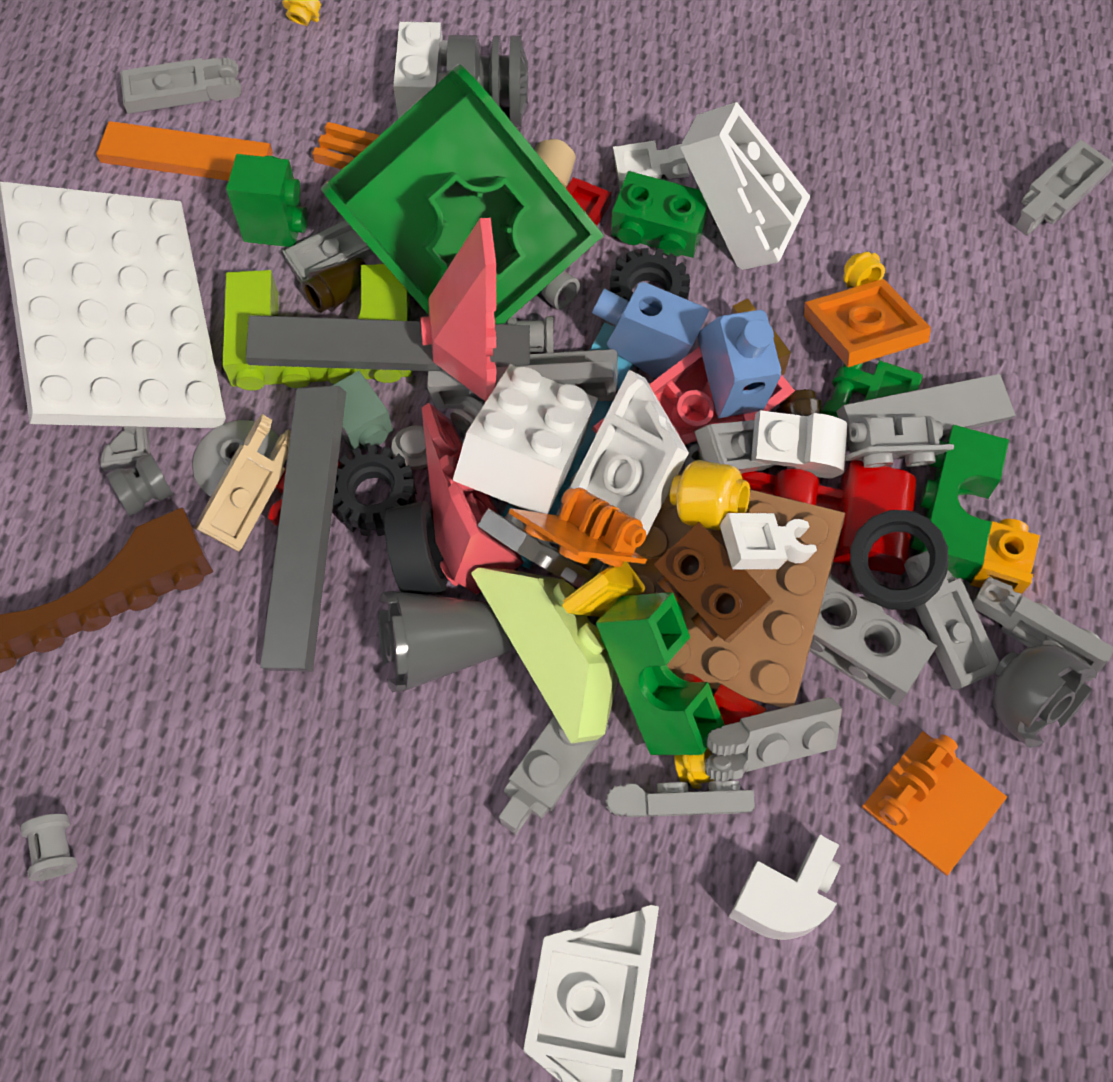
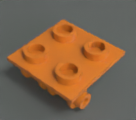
(588, 529)
(935, 801)

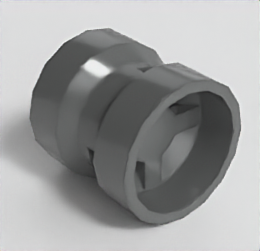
(139, 484)

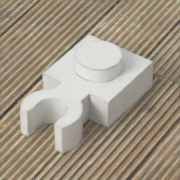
(759, 542)

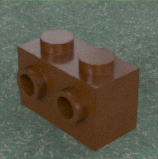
(703, 575)

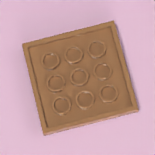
(772, 651)

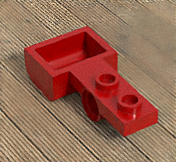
(861, 496)

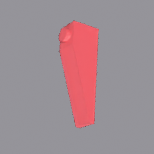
(463, 314)
(689, 401)
(459, 509)

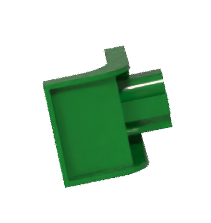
(442, 171)

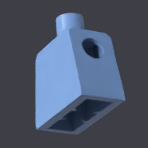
(652, 327)
(738, 354)

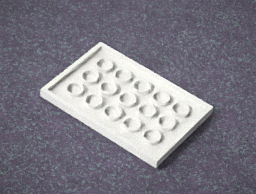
(107, 310)

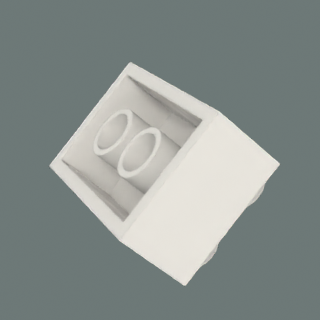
(525, 439)

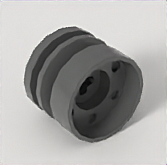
(500, 75)

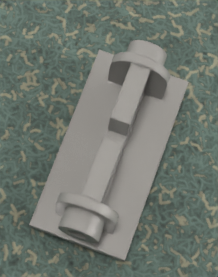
(879, 445)

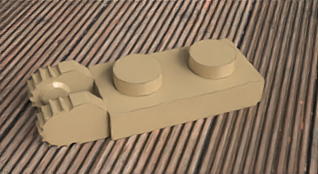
(244, 488)

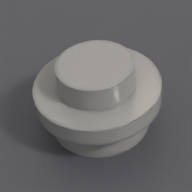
(411, 445)

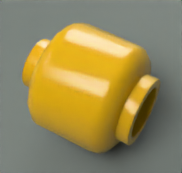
(709, 493)

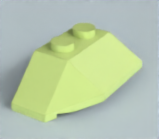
(556, 647)

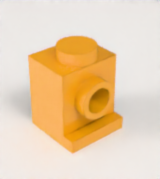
(1009, 568)

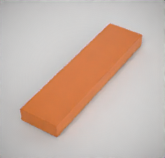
(174, 150)

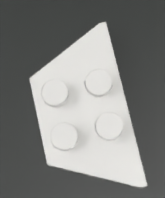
(633, 454)
(592, 999)

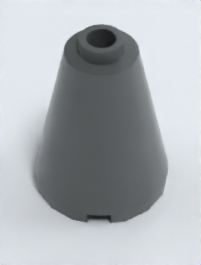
(436, 636)

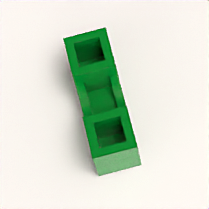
(970, 469)
(641, 640)

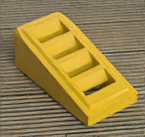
(603, 591)

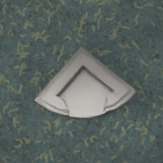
(126, 448)

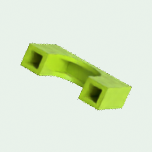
(257, 295)

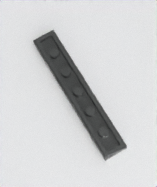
(362, 344)
(304, 530)

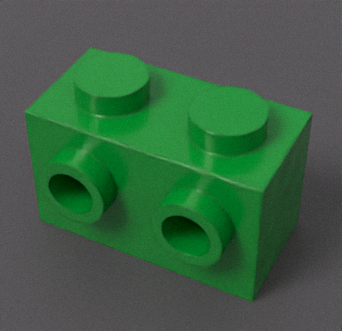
(266, 200)
(659, 214)

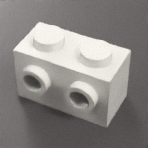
(418, 62)

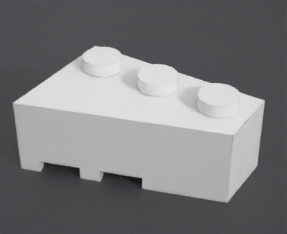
(744, 185)

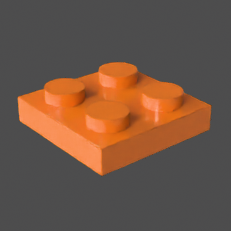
(866, 322)

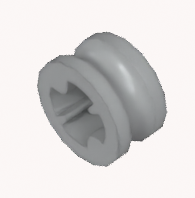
(464, 417)

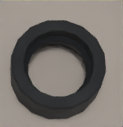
(915, 525)
(413, 549)

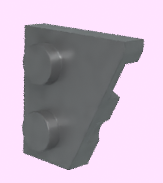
(512, 534)

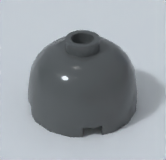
(1039, 683)

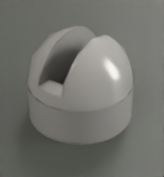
(562, 283)

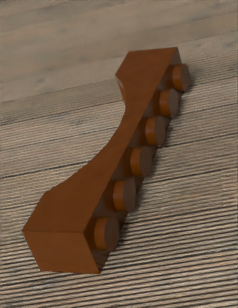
(153, 562)

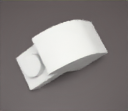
(800, 442)
(789, 907)

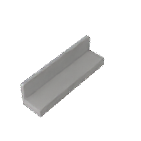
(590, 370)

